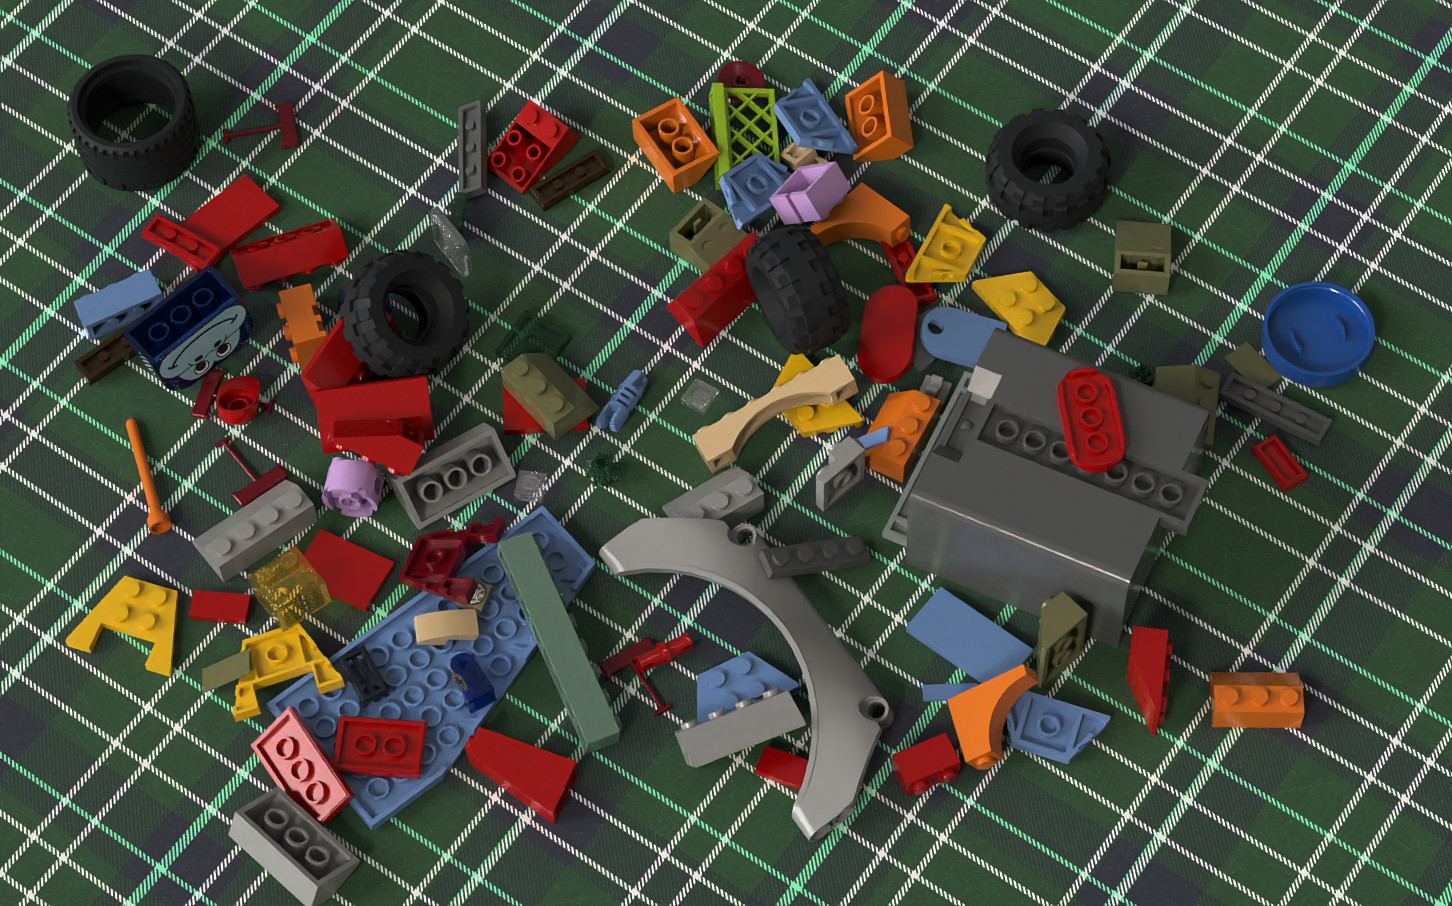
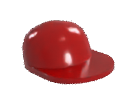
(238, 400)

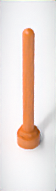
(158, 519)

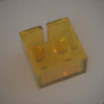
(282, 582)

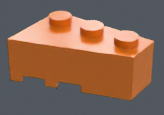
(303, 323)

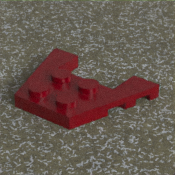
(439, 556)

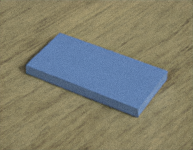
(967, 637)

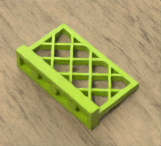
(722, 131)

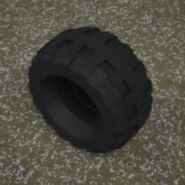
(1052, 140)
(798, 290)
(435, 299)

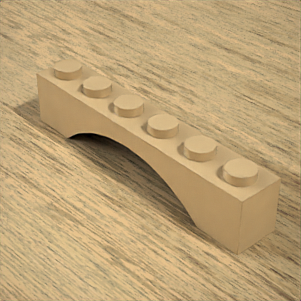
(824, 384)

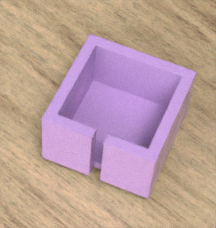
(810, 193)

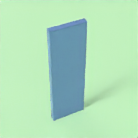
(875, 438)
(943, 692)

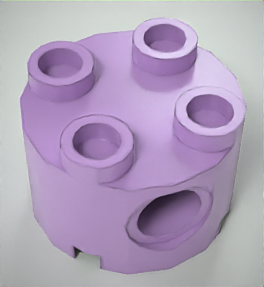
(353, 487)

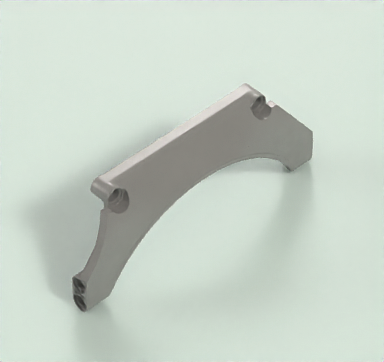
(837, 687)

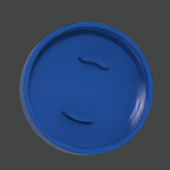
(1317, 334)

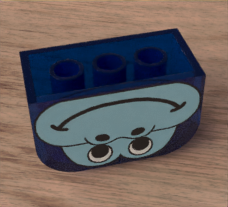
(191, 330)

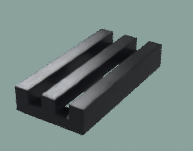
(373, 695)

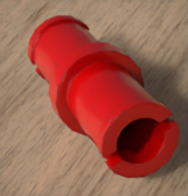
(664, 653)

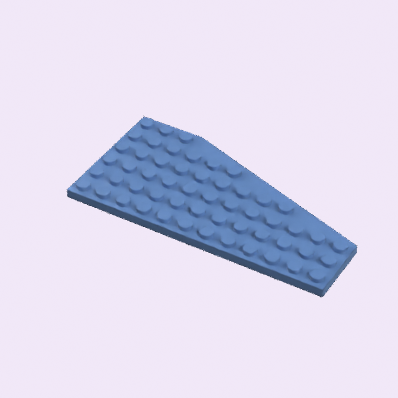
(422, 676)

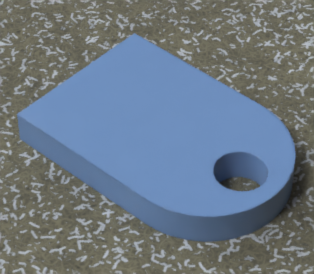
(962, 335)

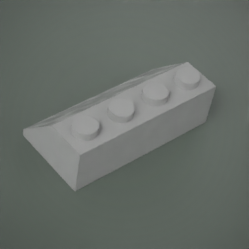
(453, 475)
(256, 529)
(738, 728)
(292, 847)

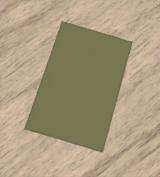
(1253, 365)
(226, 671)

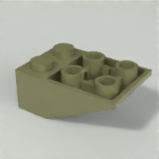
(704, 235)
(1142, 257)

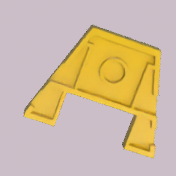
(137, 611)
(279, 657)

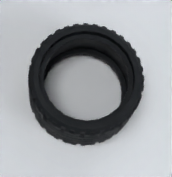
(122, 83)

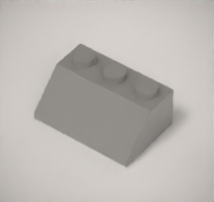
(726, 497)

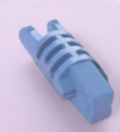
(623, 401)

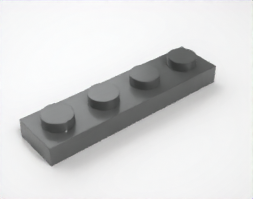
(472, 149)
(1275, 409)
(814, 557)

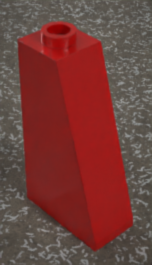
(526, 772)

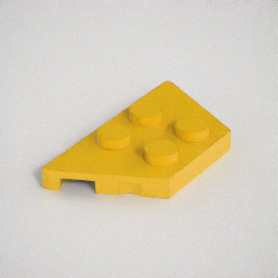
(947, 251)
(1023, 304)
(818, 418)

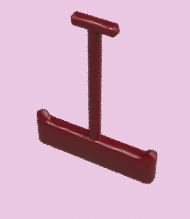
(287, 127)
(208, 393)
(260, 485)
(624, 659)

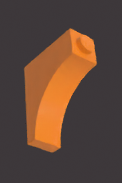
(864, 216)
(982, 712)

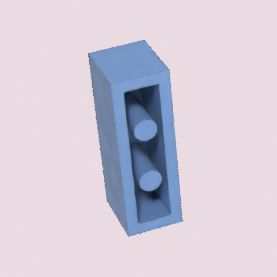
(118, 304)

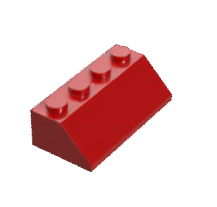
(289, 253)
(716, 295)
(335, 363)
(387, 399)

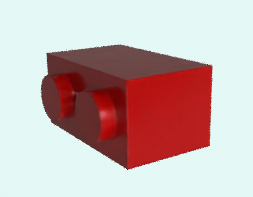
(926, 765)

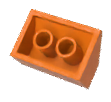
(879, 118)
(674, 144)
(911, 421)
(1256, 699)

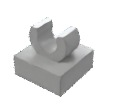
(937, 388)

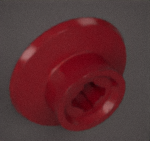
(741, 73)

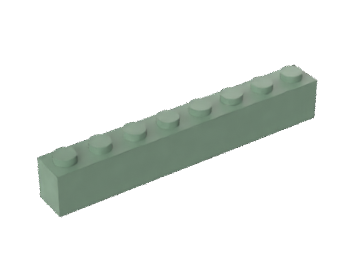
(559, 643)

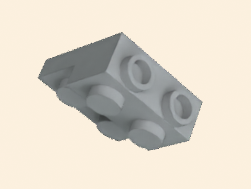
(842, 473)

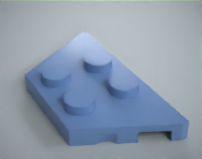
(812, 121)
(750, 187)
(737, 680)
(1052, 727)

